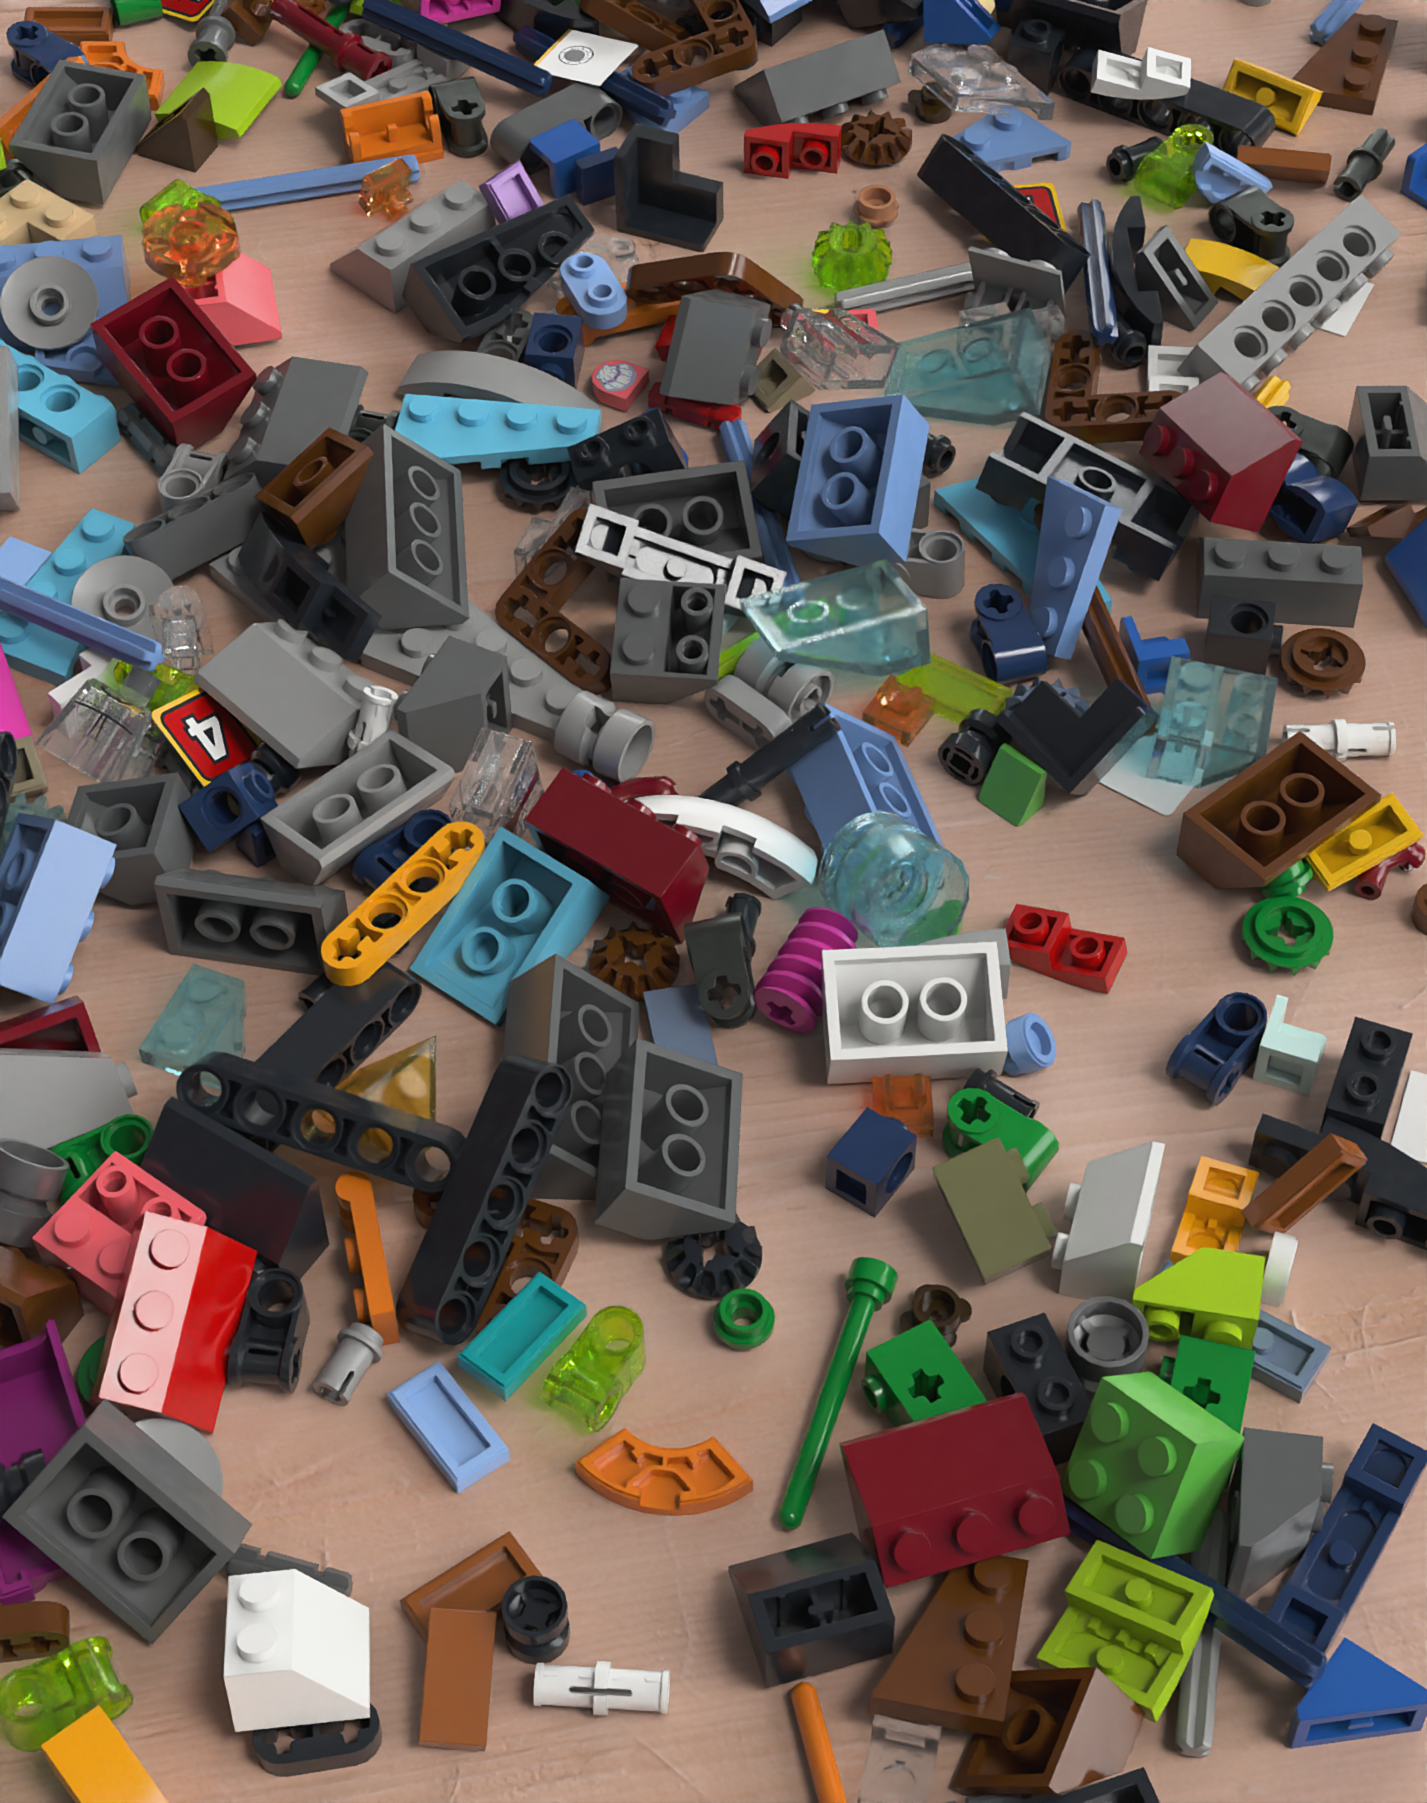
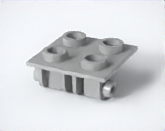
(1013, 281)

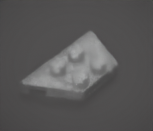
(976, 80)

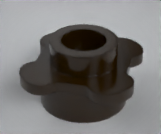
(929, 106)
(937, 1300)

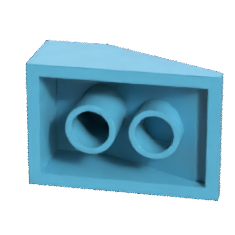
(506, 921)

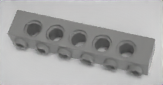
(1295, 297)

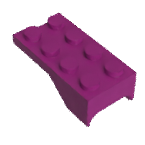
(35, 1412)

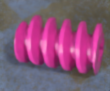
(793, 981)

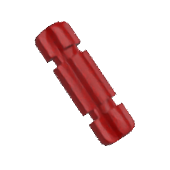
(693, 410)

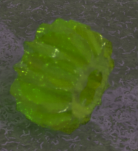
(851, 256)

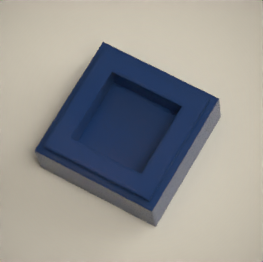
(595, 176)

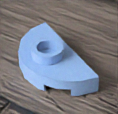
(1222, 175)

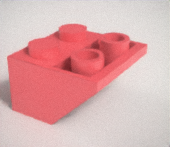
(240, 302)
(96, 1225)

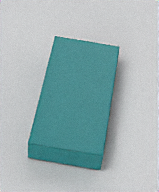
(522, 1336)

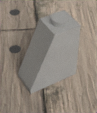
(60, 1094)

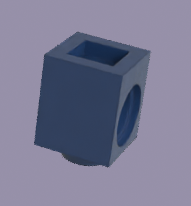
(556, 346)
(209, 811)
(871, 1161)

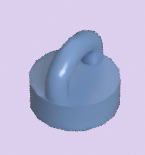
(1029, 1045)

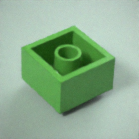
(1151, 1464)

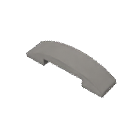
(406, 79)
(488, 378)

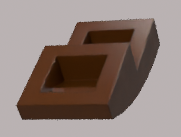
(1388, 522)

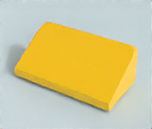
(1284, 97)
(1363, 843)

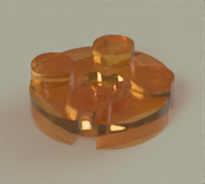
(210, 245)

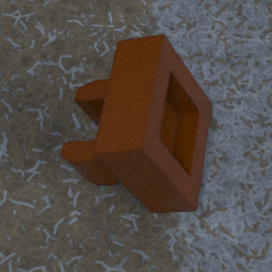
(248, 18)

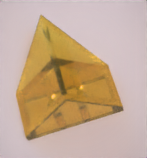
(399, 1081)

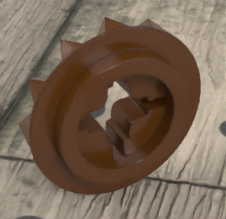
(888, 147)
(1313, 645)
(660, 960)

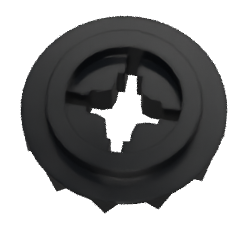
(517, 483)
(723, 1272)

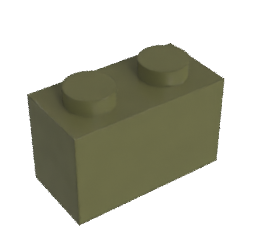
(993, 1209)

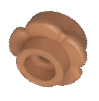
(876, 205)

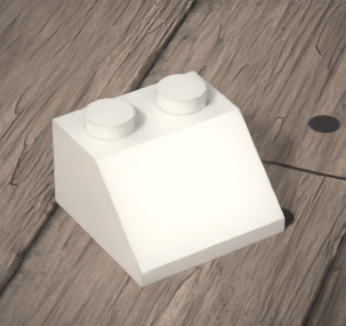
(1109, 1224)
(294, 1652)

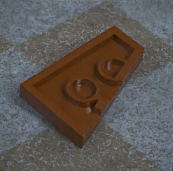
(1352, 64)
(960, 1651)

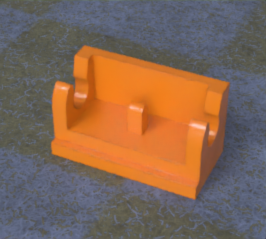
(392, 129)

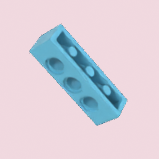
(62, 416)

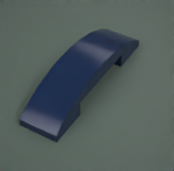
(1351, 1538)

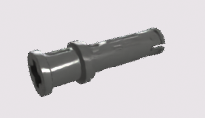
(214, 37)

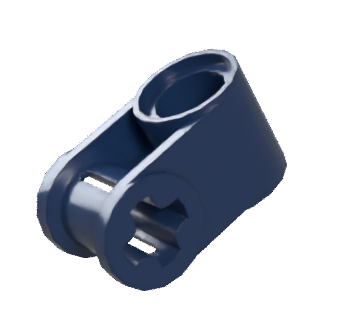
(37, 51)
(1006, 636)
(397, 849)
(1216, 1054)

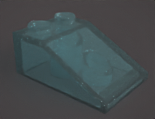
(975, 370)
(845, 622)

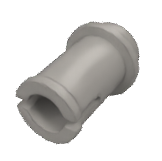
(356, 1351)

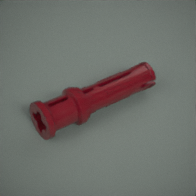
(344, 49)

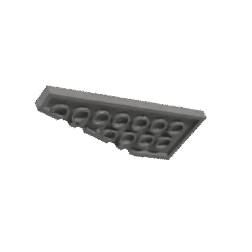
(535, 687)

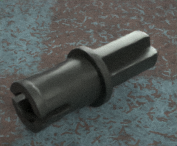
(1363, 165)

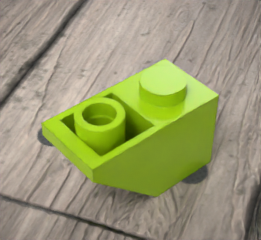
(1205, 1297)

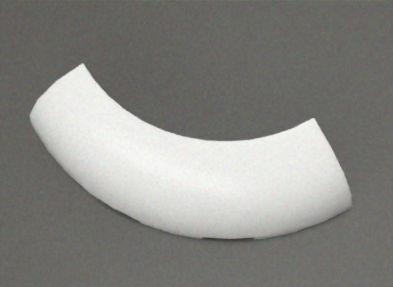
(741, 842)

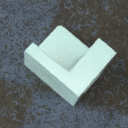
(1287, 1053)

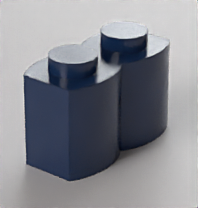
(1311, 504)

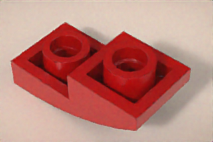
(780, 147)
(1051, 947)

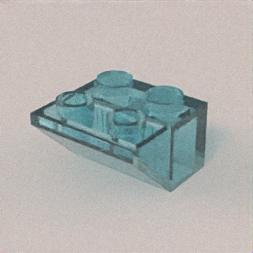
(1210, 723)

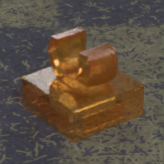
(387, 190)
(899, 710)
(906, 1100)

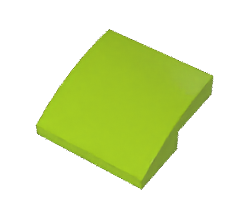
(235, 92)
(1130, 1624)

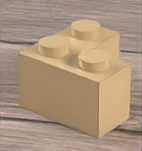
(38, 215)

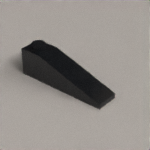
(493, 272)

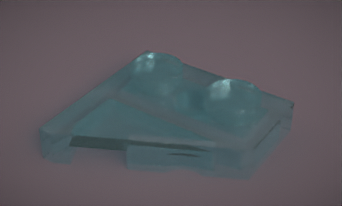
(198, 1020)

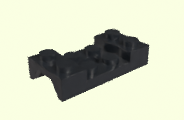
(1153, 513)

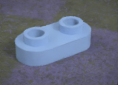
(593, 291)

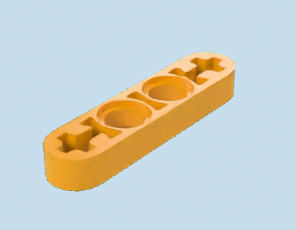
(397, 898)

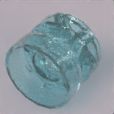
(893, 881)

